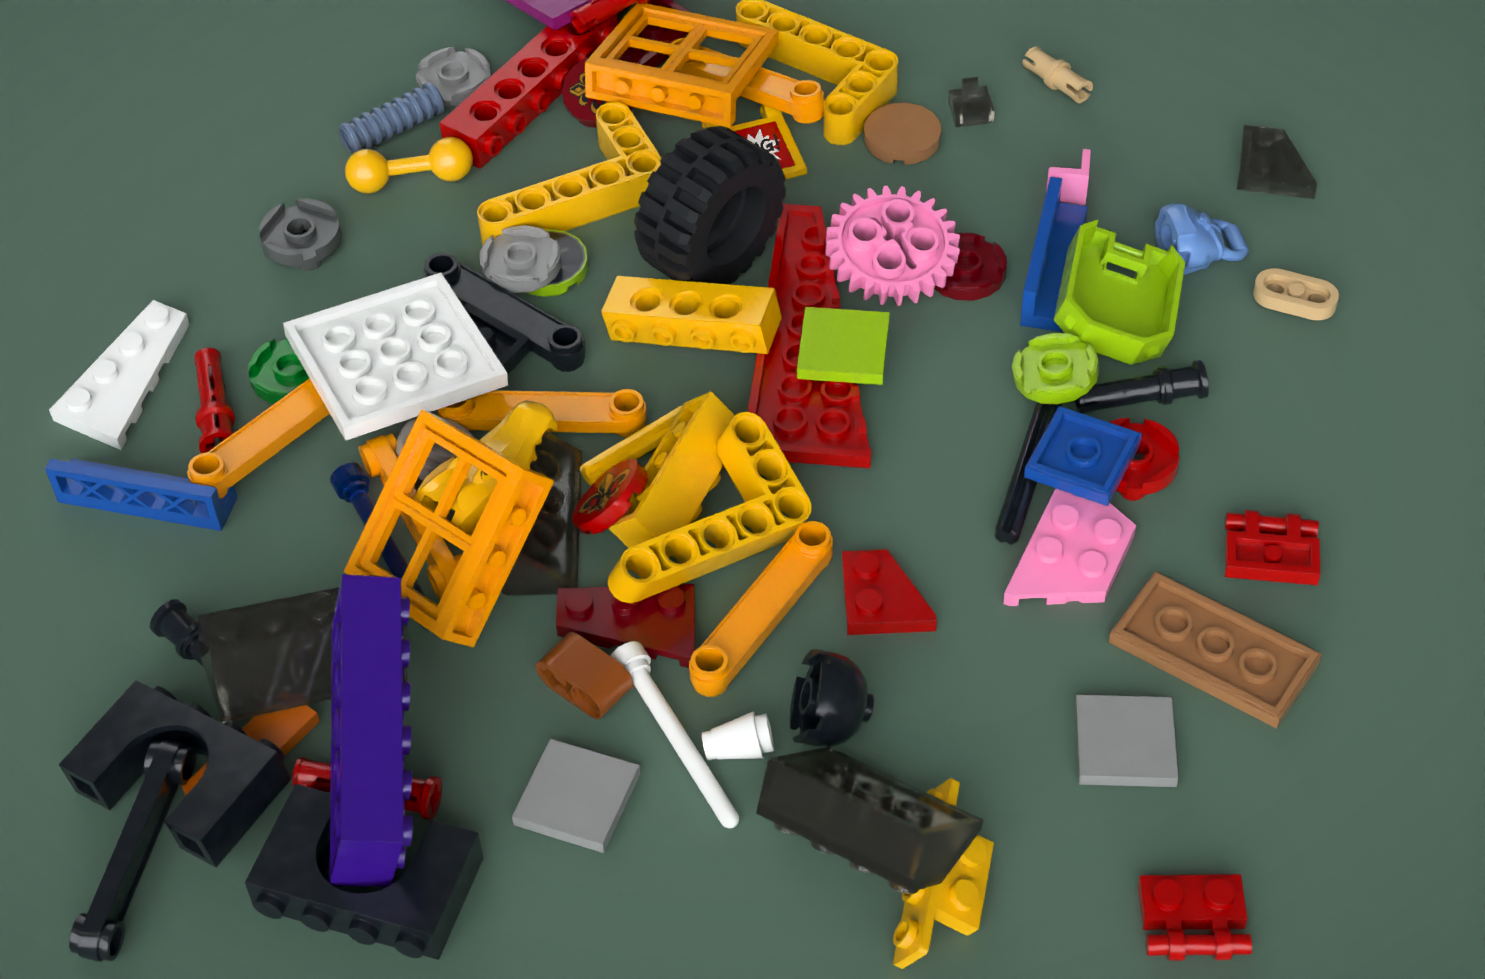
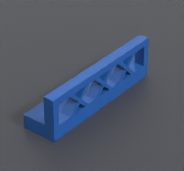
(1043, 281)
(139, 493)

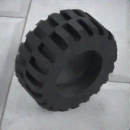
(709, 207)

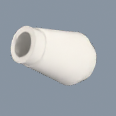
(740, 738)

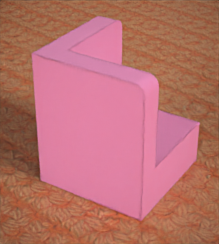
(1073, 180)

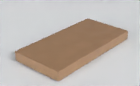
(1215, 649)

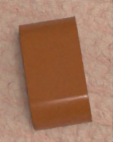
(584, 675)

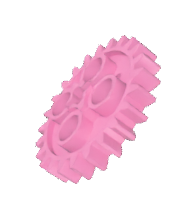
(893, 233)

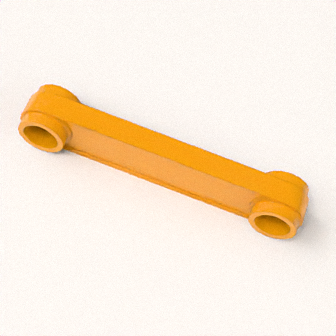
(798, 98)
(573, 411)
(258, 439)
(379, 459)
(760, 609)

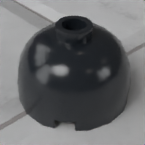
(829, 700)

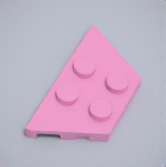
(1072, 552)

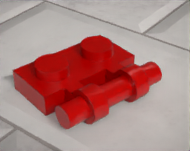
(1272, 548)
(1194, 903)

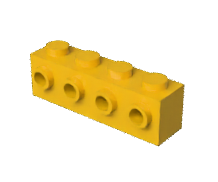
(678, 473)

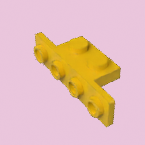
(953, 902)

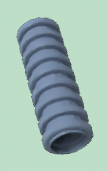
(391, 118)

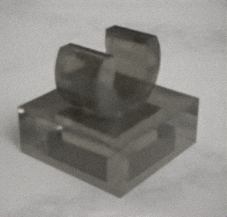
(971, 104)

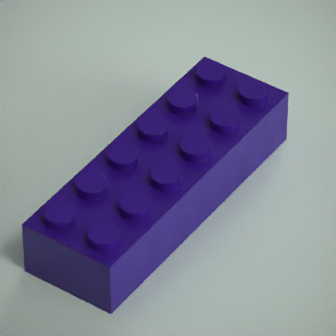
(369, 732)

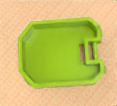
(1112, 311)

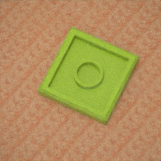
(843, 345)

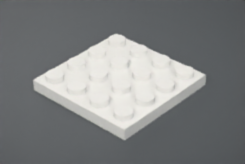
(394, 355)

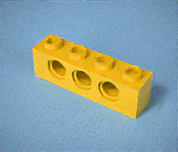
(692, 314)

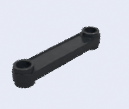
(550, 338)
(101, 930)

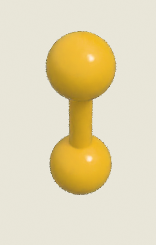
(369, 170)

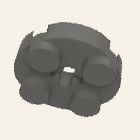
(302, 250)

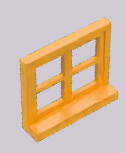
(665, 88)
(487, 552)

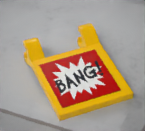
(773, 136)

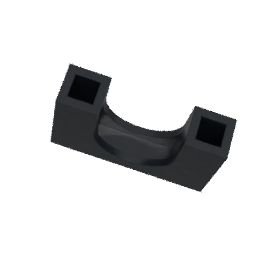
(224, 803)
(408, 915)

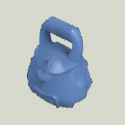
(1198, 237)

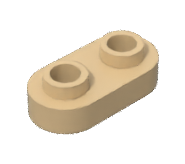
(1295, 294)

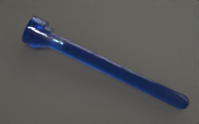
(353, 486)

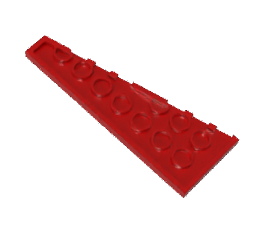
(806, 417)

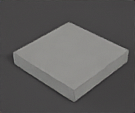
(1126, 741)
(576, 795)

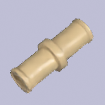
(1057, 74)

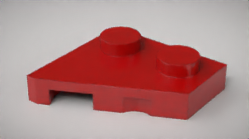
(882, 596)

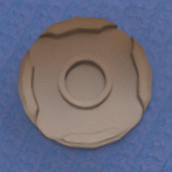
(902, 133)

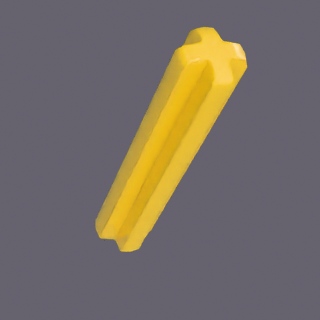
(631, 447)

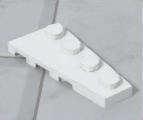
(115, 385)

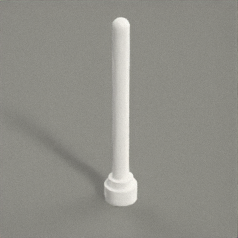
(637, 663)

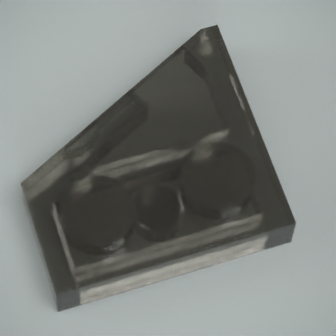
(1272, 164)

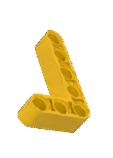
(861, 70)
(584, 193)
(725, 529)

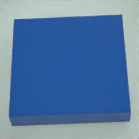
(1083, 455)

